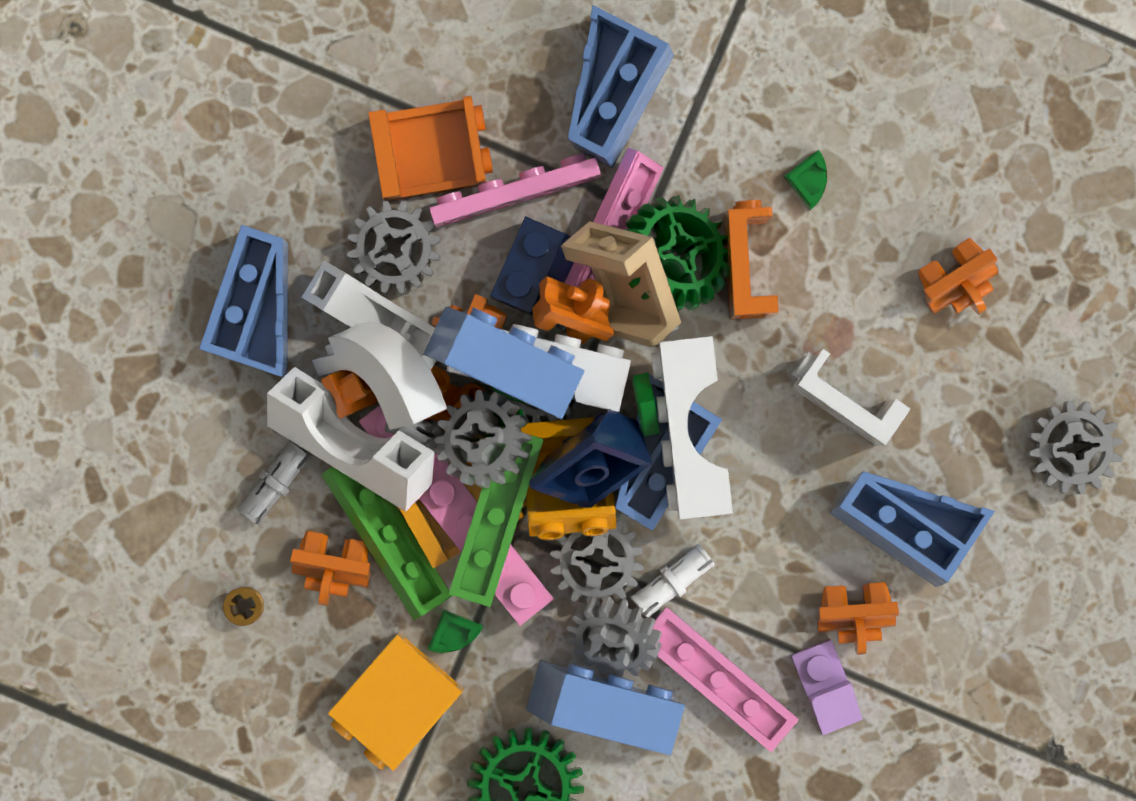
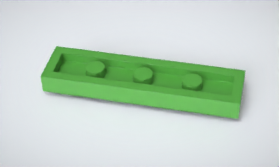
(493, 531)
(390, 544)

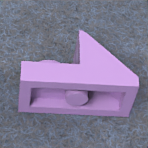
(826, 687)

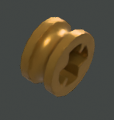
(241, 619)

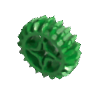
(688, 232)
(507, 777)

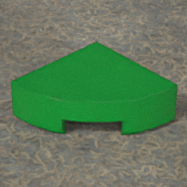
(809, 179)
(645, 404)
(453, 633)

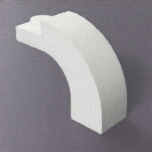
(356, 304)
(389, 368)

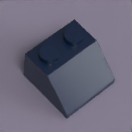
(531, 258)
(594, 461)

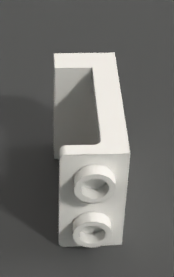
(873, 428)

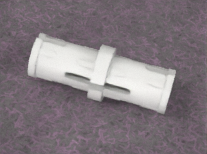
(673, 581)

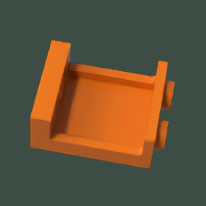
(430, 149)
(740, 301)

